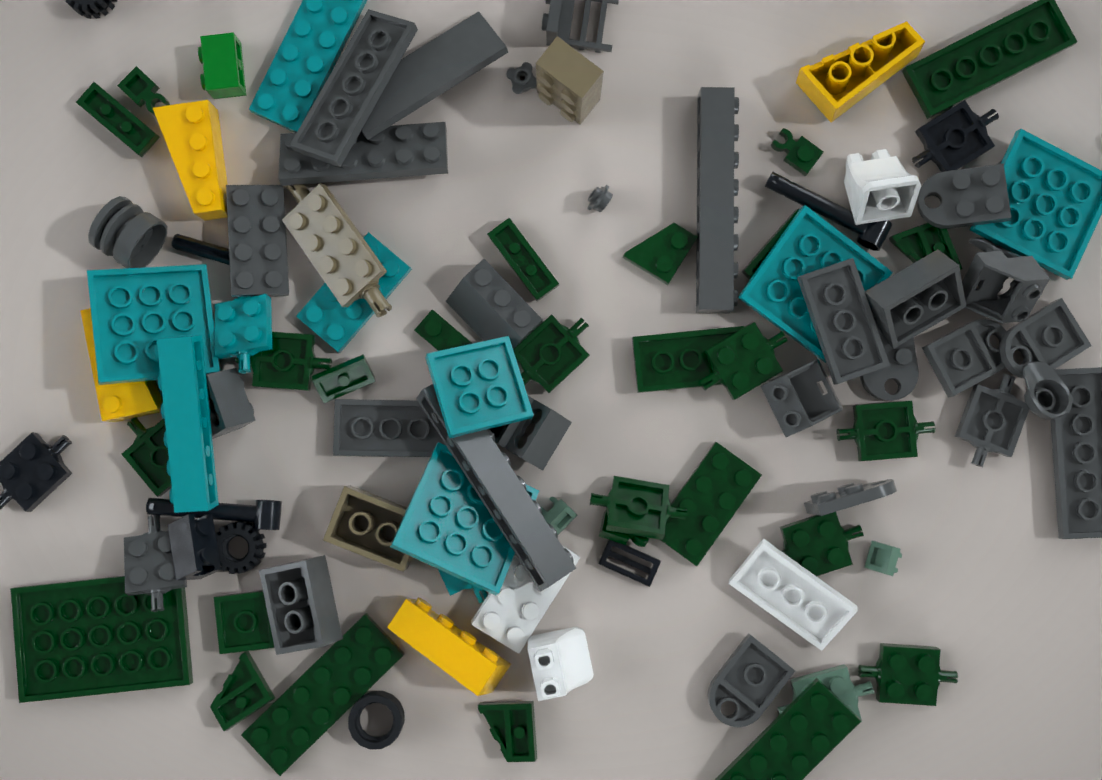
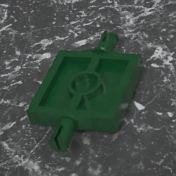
(551, 353)
(743, 361)
(288, 363)
(885, 431)
(149, 456)
(638, 507)
(819, 543)
(908, 674)

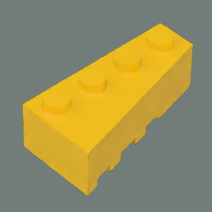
(851, 75)
(197, 151)
(120, 400)
(449, 646)

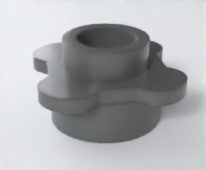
(518, 85)
(599, 198)

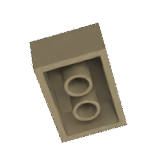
(568, 81)
(367, 527)

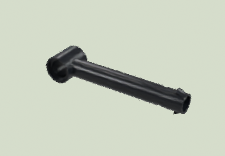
(870, 234)
(264, 514)

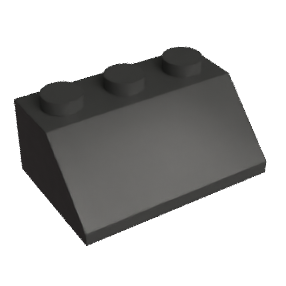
(917, 298)
(493, 306)
(300, 605)

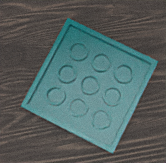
(1051, 203)
(804, 247)
(139, 307)
(453, 528)

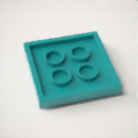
(479, 386)

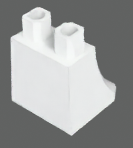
(879, 188)
(559, 662)

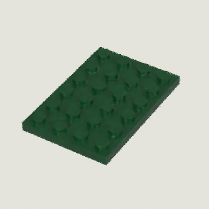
(97, 640)

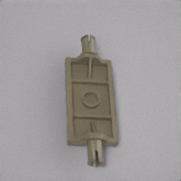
(336, 247)

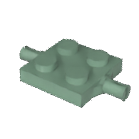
(836, 680)

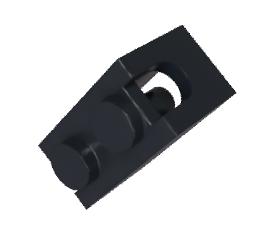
(194, 547)

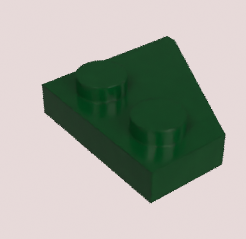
(922, 241)
(662, 252)
(242, 694)
(512, 728)

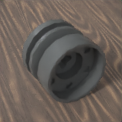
(127, 233)

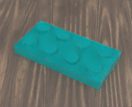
(340, 324)

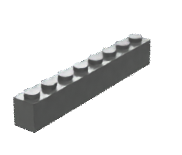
(716, 200)
(505, 498)

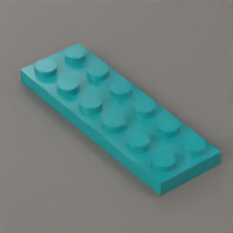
(305, 60)

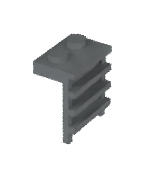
(559, 24)

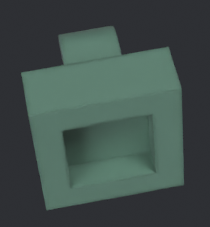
(559, 515)
(883, 558)

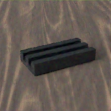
(651, 571)

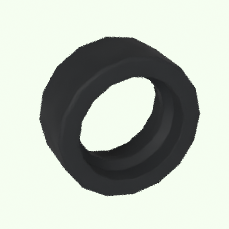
(366, 740)

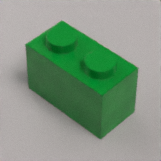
(222, 66)

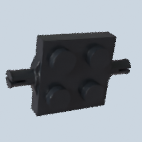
(955, 138)
(33, 471)

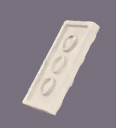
(793, 594)
(517, 607)

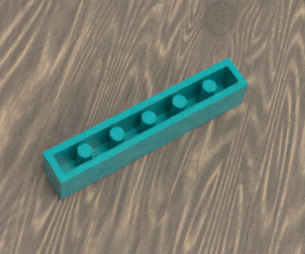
(187, 423)

